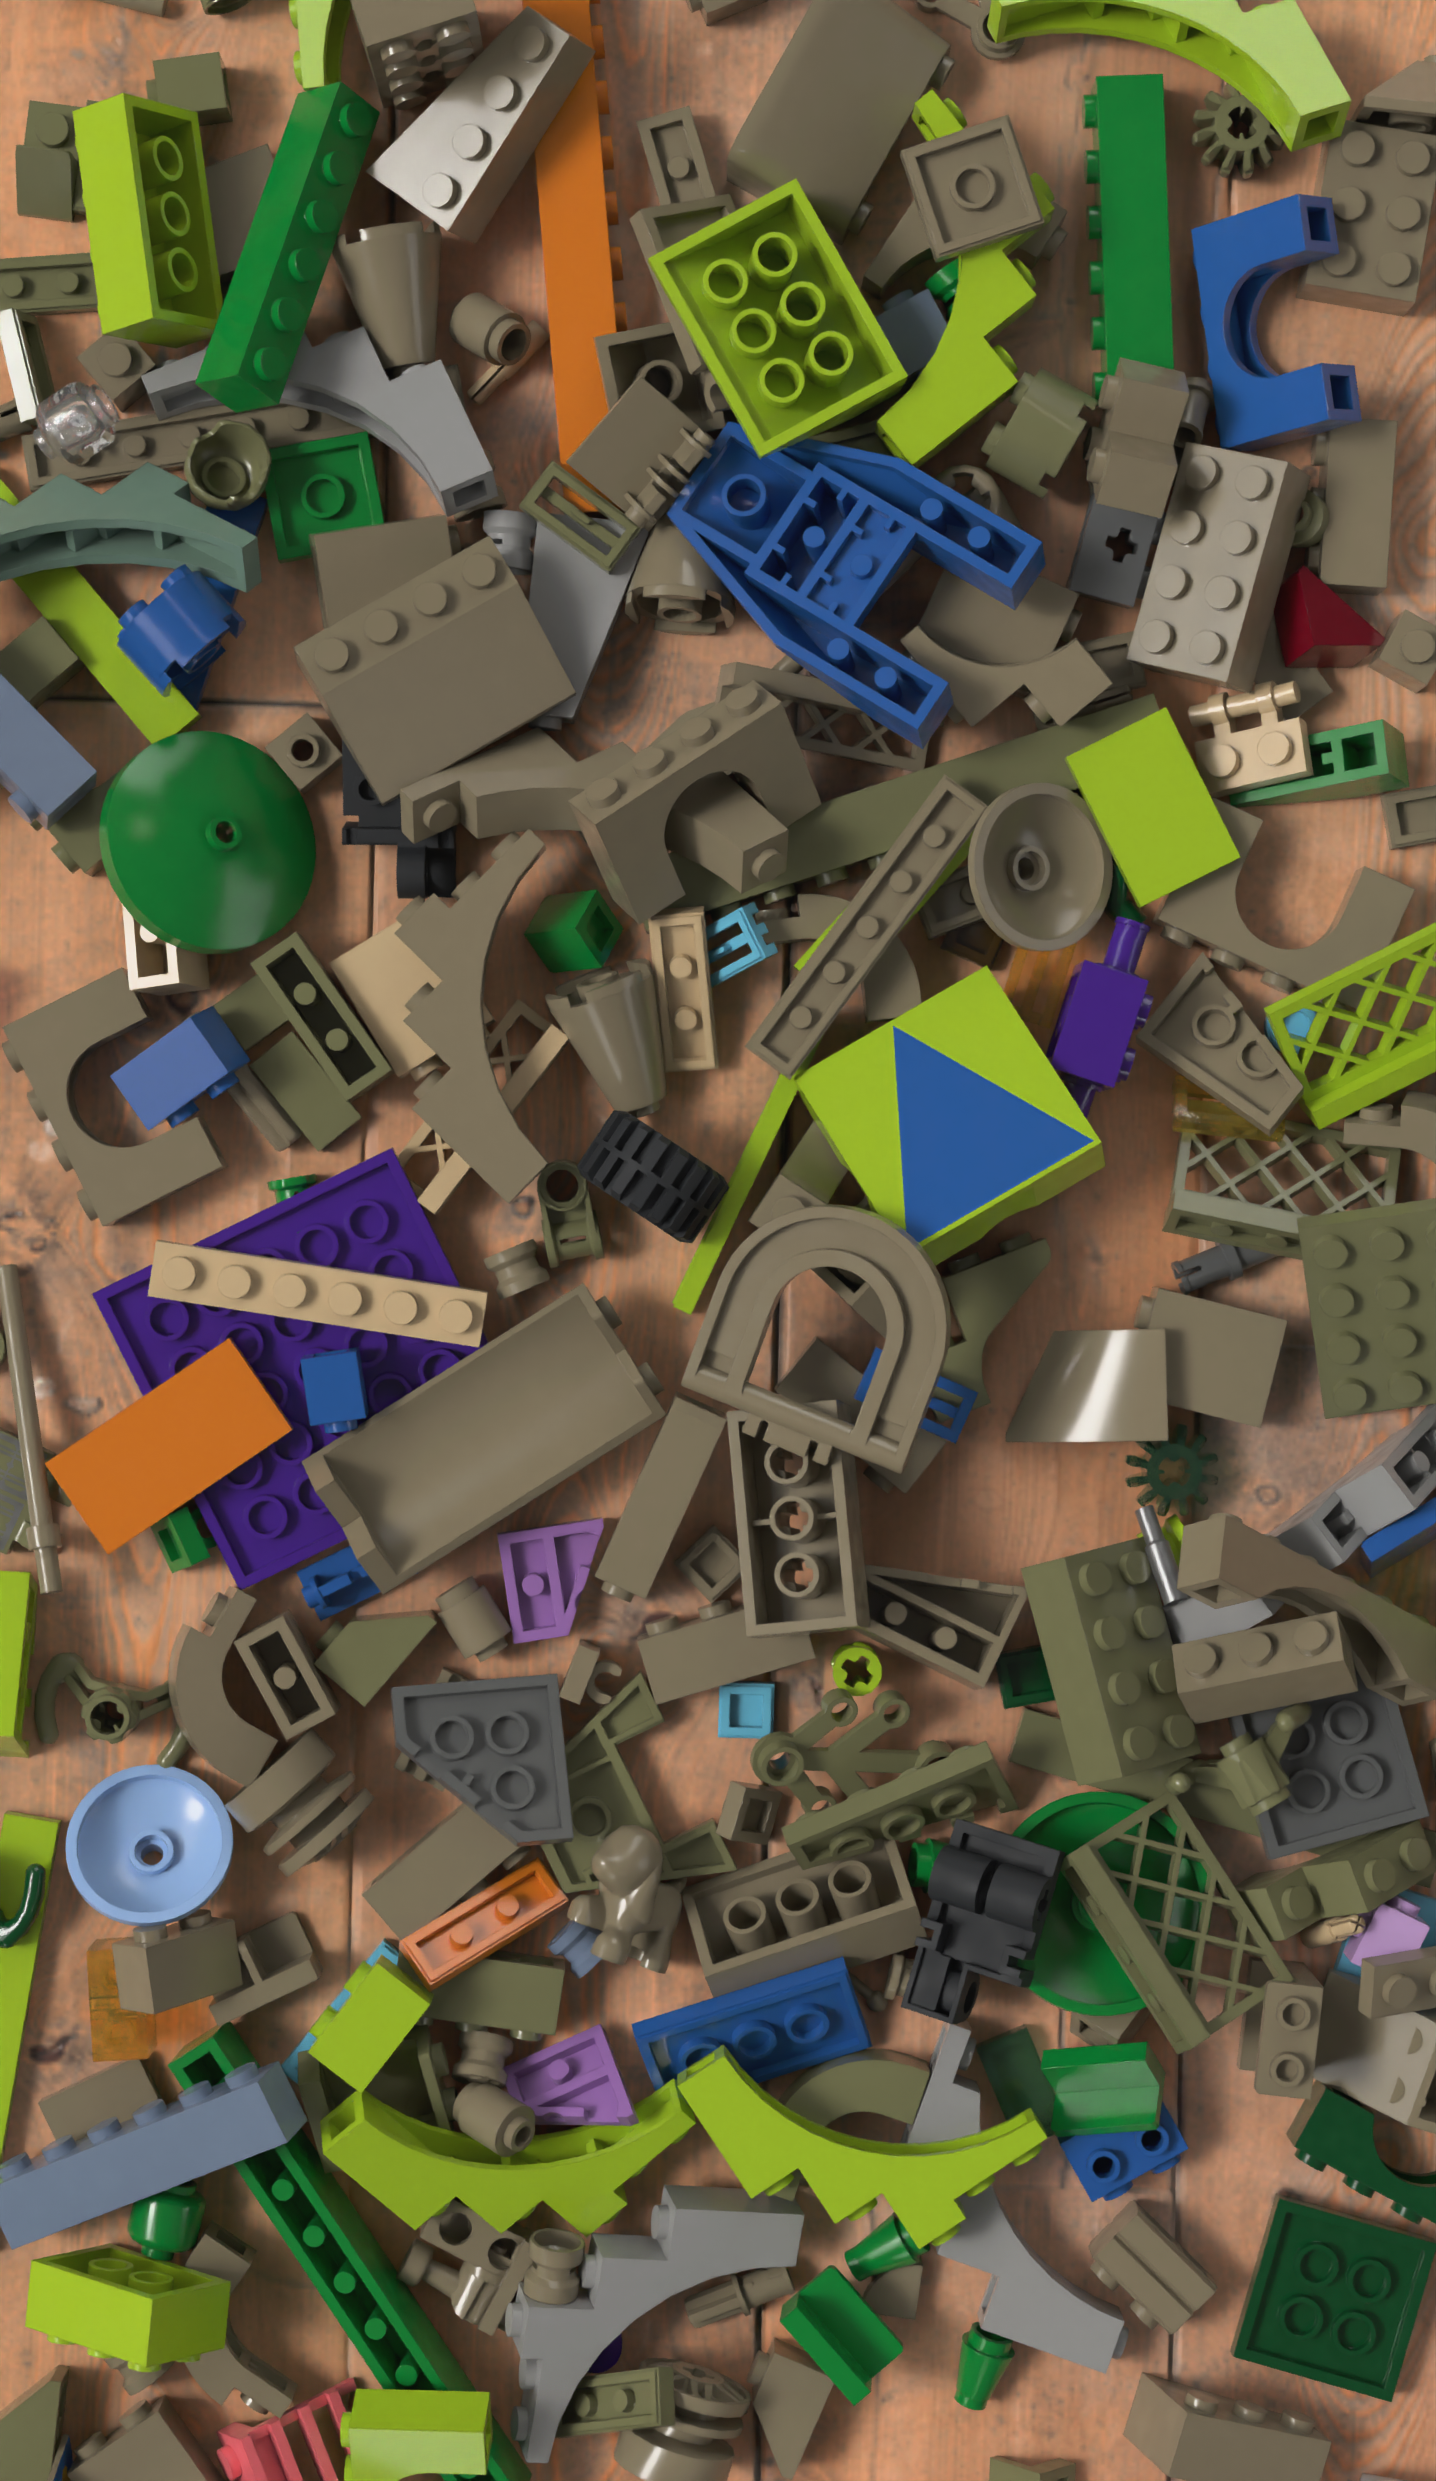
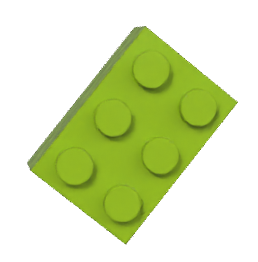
(127, 2306)

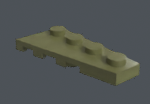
(902, 1807)

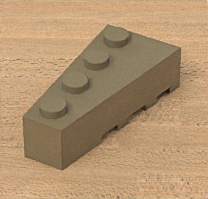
(485, 125)

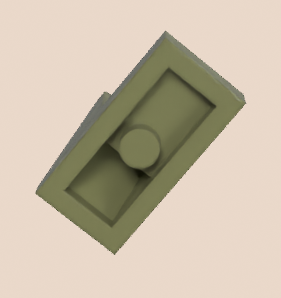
(47, 163)

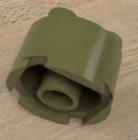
(1039, 430)

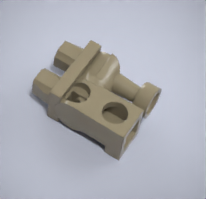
(490, 2268)

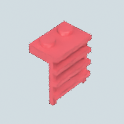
(264, 2451)

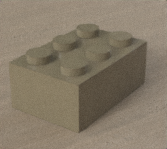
(1382, 211)

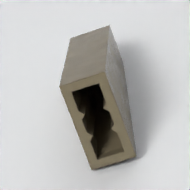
(660, 1497)

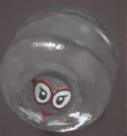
(75, 423)

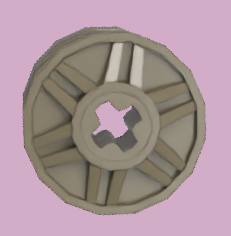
(300, 1803)
(695, 2448)

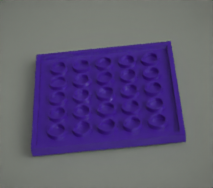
(356, 1220)

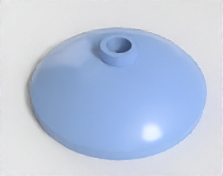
(143, 1813)

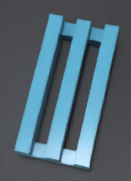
(751, 935)

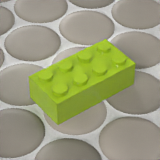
(148, 220)

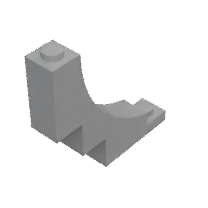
(1334, 1524)
(1024, 2294)

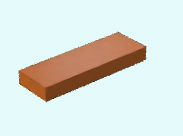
(483, 1924)

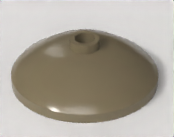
(1062, 864)

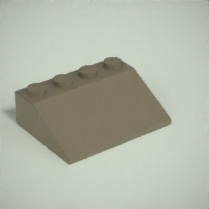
(434, 670)

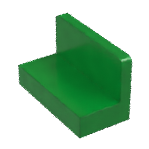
(1104, 2088)
(840, 2332)

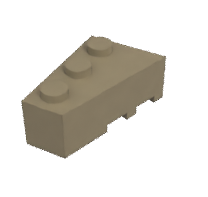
(942, 1620)
(1221, 2438)

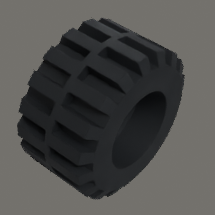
(653, 1176)

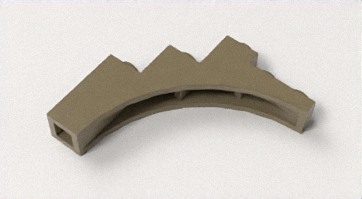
(456, 945)

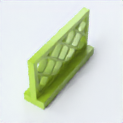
(1381, 1071)

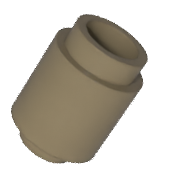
(489, 330)
(473, 1619)
(494, 2118)

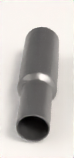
(1160, 1557)

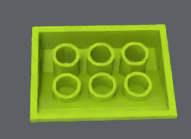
(779, 320)

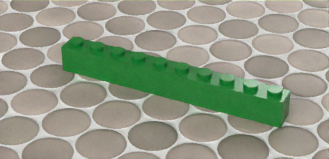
(343, 2256)

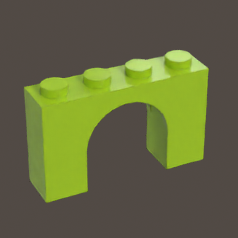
(416, 2433)

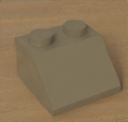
(659, 360)

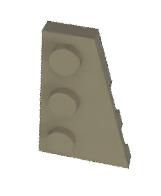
(1219, 1049)

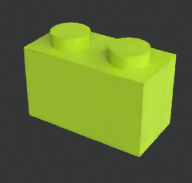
(369, 2023)

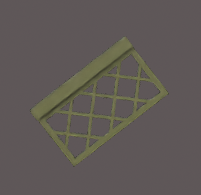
(1265, 1226)
(1136, 1948)

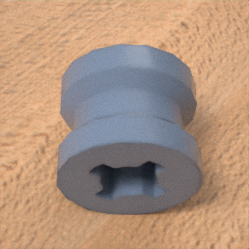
(575, 1943)

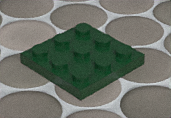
(1333, 2297)

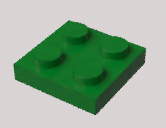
(320, 490)

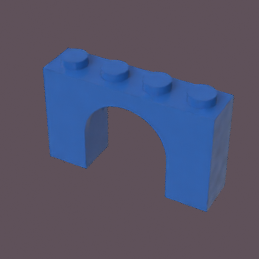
(1234, 269)

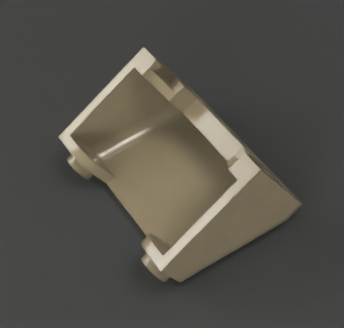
(838, 107)

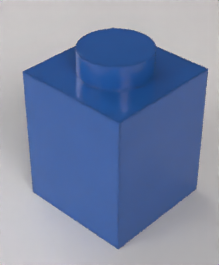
(335, 1389)

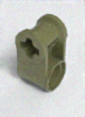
(568, 1219)

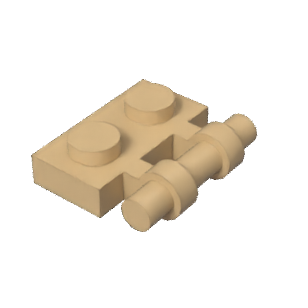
(1254, 756)

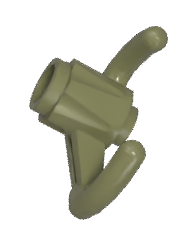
(100, 1725)
(1248, 1766)

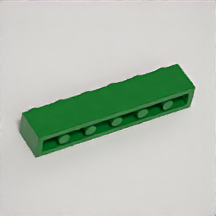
(1128, 222)
(288, 248)

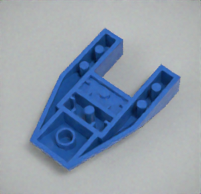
(816, 542)

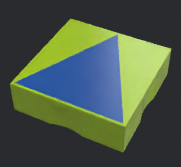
(951, 1117)

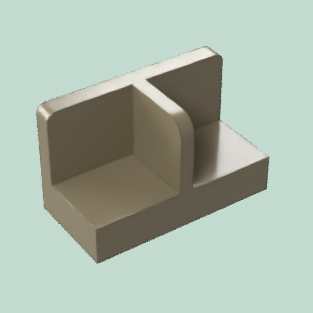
(272, 1964)

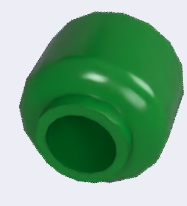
(168, 2221)

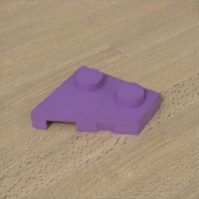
(546, 1575)
(573, 2083)

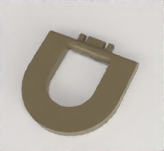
(911, 1356)

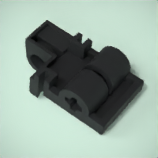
(420, 867)
(985, 1915)

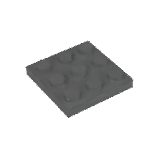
(1345, 1772)

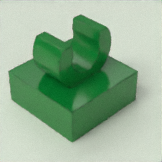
(181, 1539)

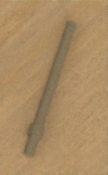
(43, 1535)

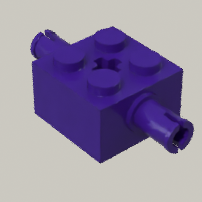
(1099, 1017)

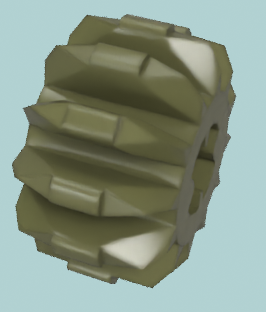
(1222, 145)

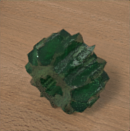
(1169, 1488)

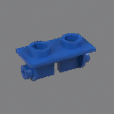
(336, 1583)

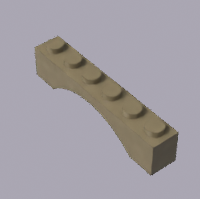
(1235, 1564)

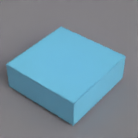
(746, 1709)

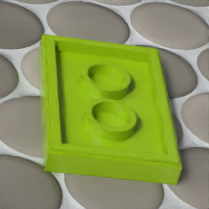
(1152, 807)

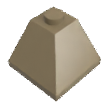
(1404, 100)

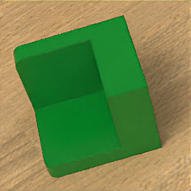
(573, 931)

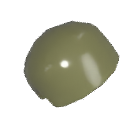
(228, 466)

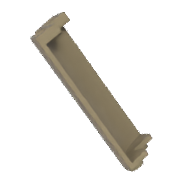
(485, 1437)

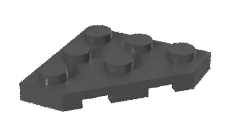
(493, 1749)

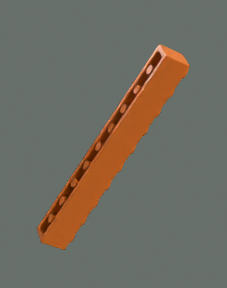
(576, 243)

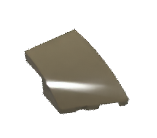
(1096, 1389)

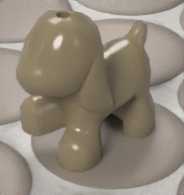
(632, 1903)

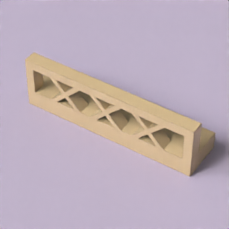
(514, 1093)

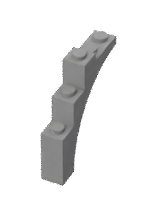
(344, 377)
(693, 2239)

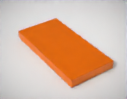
(169, 1445)

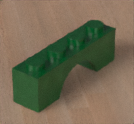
(1339, 2134)

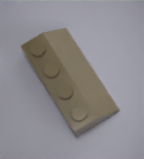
(787, 1918)

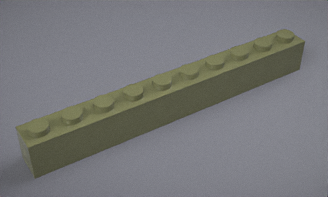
(869, 821)

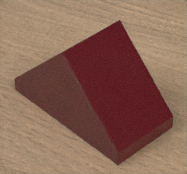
(1319, 627)

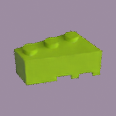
(17, 1643)

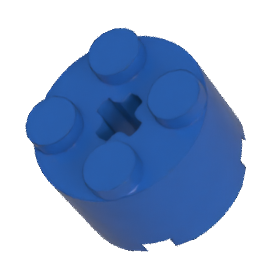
(178, 630)

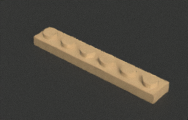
(317, 1293)

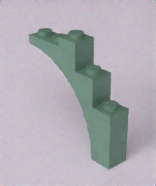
(134, 522)

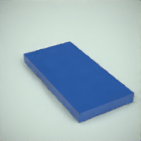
(765, 2026)

